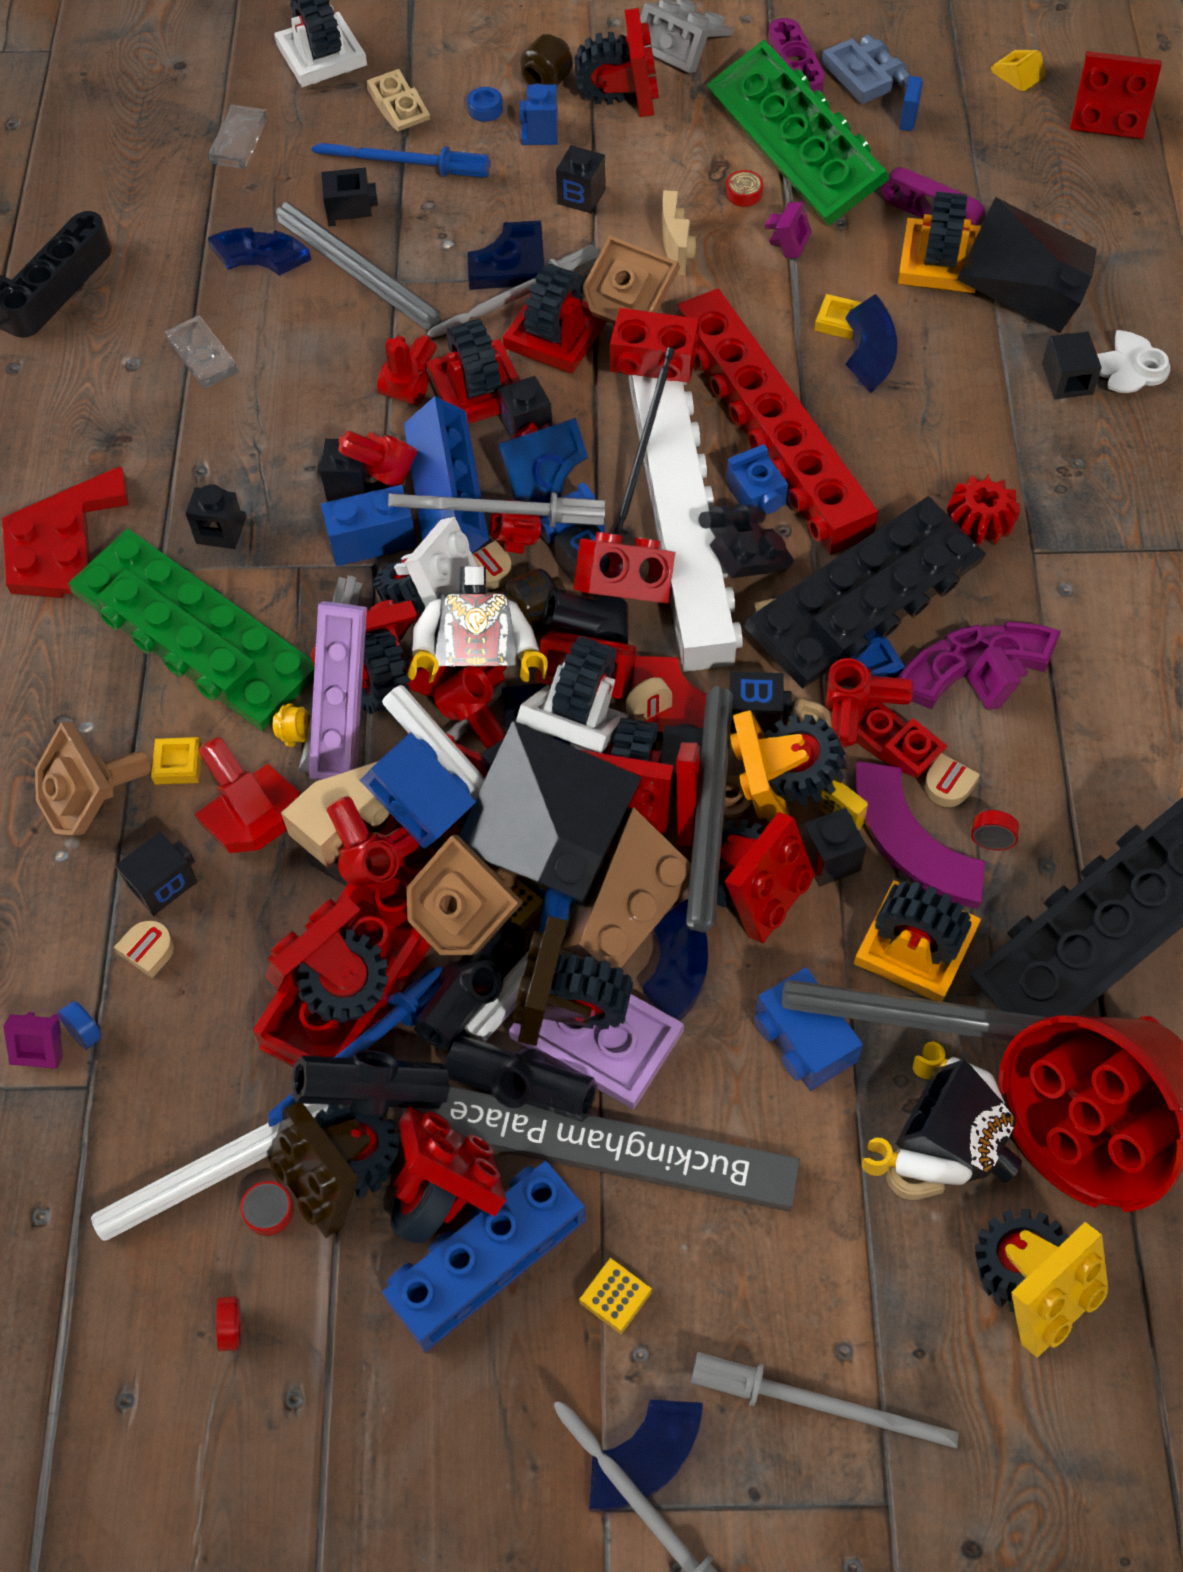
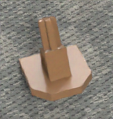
(627, 279)
(76, 783)
(459, 900)

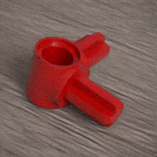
(404, 372)
(384, 458)
(467, 698)
(848, 703)
(358, 843)

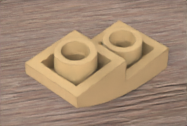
(397, 100)
(675, 232)

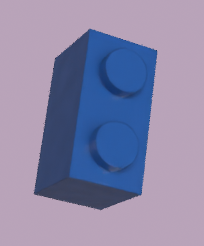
(366, 526)
(418, 790)
(811, 1043)

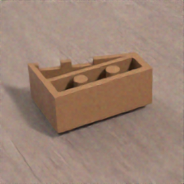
(630, 893)

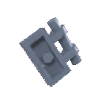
(859, 70)

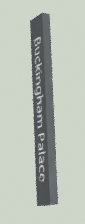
(626, 1150)

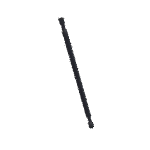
(644, 441)

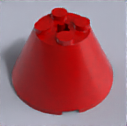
(1099, 1106)

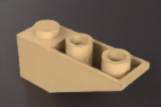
(308, 816)

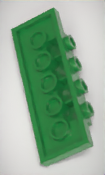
(798, 132)
(193, 629)

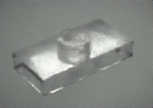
(237, 136)
(202, 352)

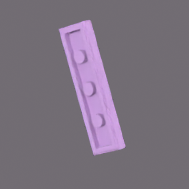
(337, 689)

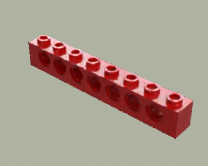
(772, 415)

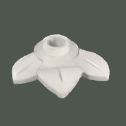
(1133, 364)

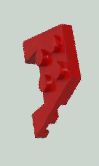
(50, 539)

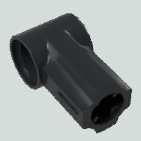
(598, 618)

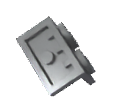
(681, 31)

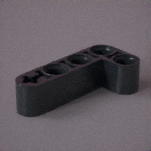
(53, 275)

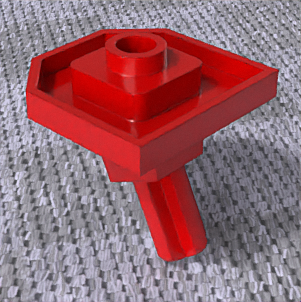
(249, 804)

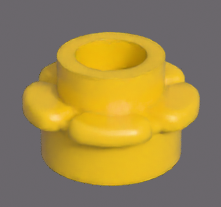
(291, 724)

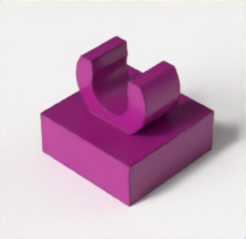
(791, 229)
(996, 677)
(33, 1040)

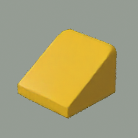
(1021, 68)

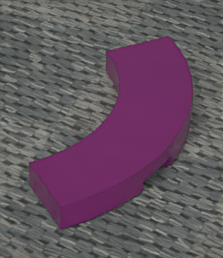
(953, 657)
(908, 845)

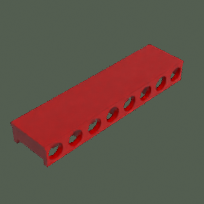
(289, 1028)

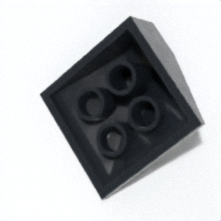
(1029, 265)
(548, 813)

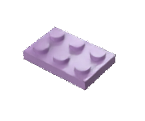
(618, 1058)

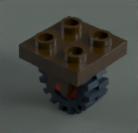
(567, 987)
(332, 1159)

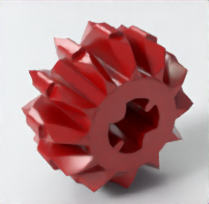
(984, 509)

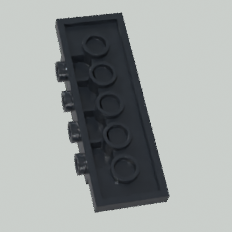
(865, 592)
(1095, 929)

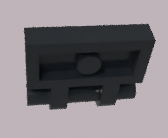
(749, 548)

